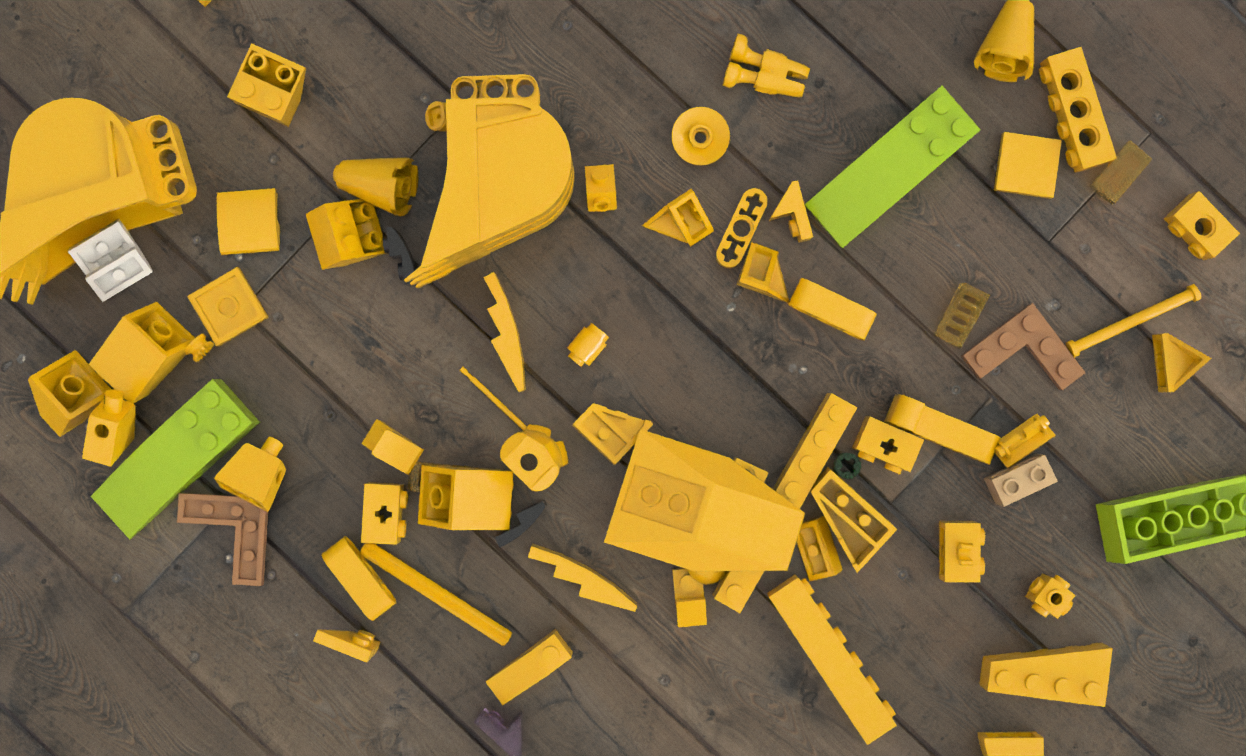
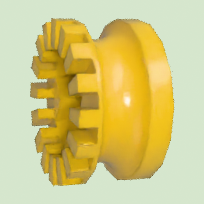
(199, 347)

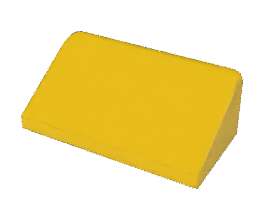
(818, 549)

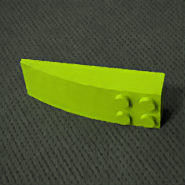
(892, 167)
(174, 457)
(1173, 519)

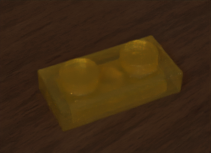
(1121, 172)

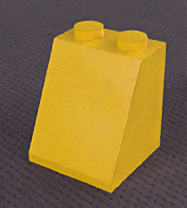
(141, 351)
(465, 498)

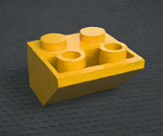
(268, 85)
(345, 232)

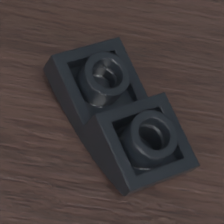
(398, 249)

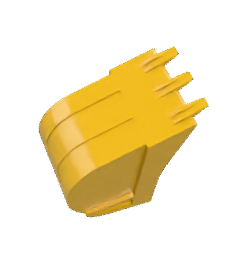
(75, 174)
(502, 177)

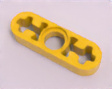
(743, 205)

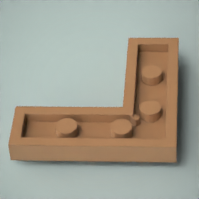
(1029, 330)
(249, 525)

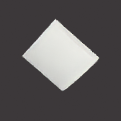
(110, 260)

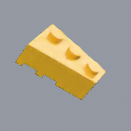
(852, 518)

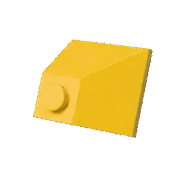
(67, 392)

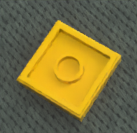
(1027, 165)
(227, 306)

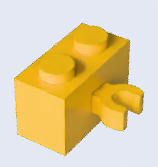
(961, 551)

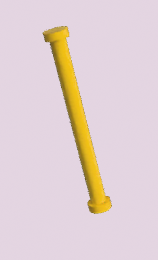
(1191, 293)

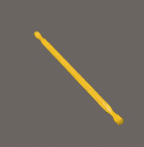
(497, 402)

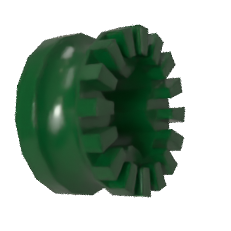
(856, 465)

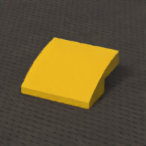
(248, 221)

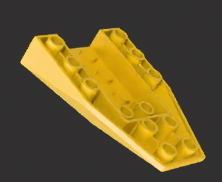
(701, 511)

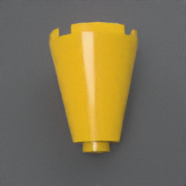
(1009, 43)
(380, 182)

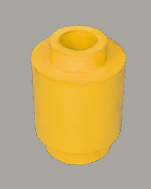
(587, 345)

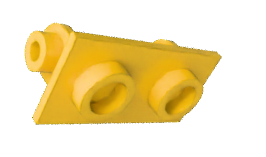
(1024, 440)

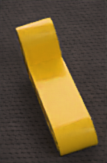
(941, 429)

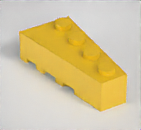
(1059, 674)

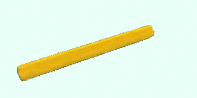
(436, 593)

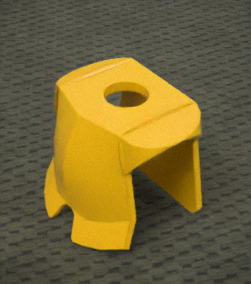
(549, 454)

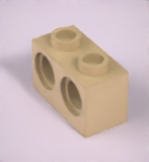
(1020, 479)

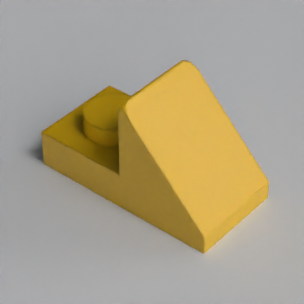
(793, 205)
(392, 447)
(688, 599)

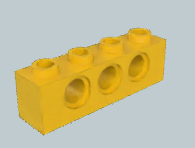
(1073, 66)

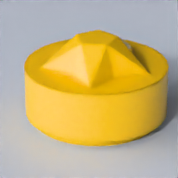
(436, 116)

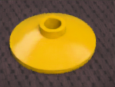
(702, 121)

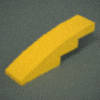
(508, 343)
(593, 584)

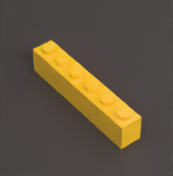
(831, 659)

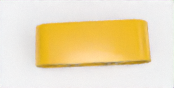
(832, 309)
(358, 578)

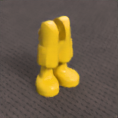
(772, 73)

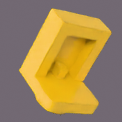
(600, 188)

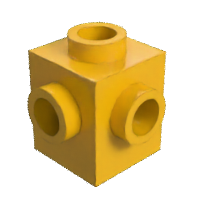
(1041, 591)

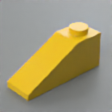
(530, 667)

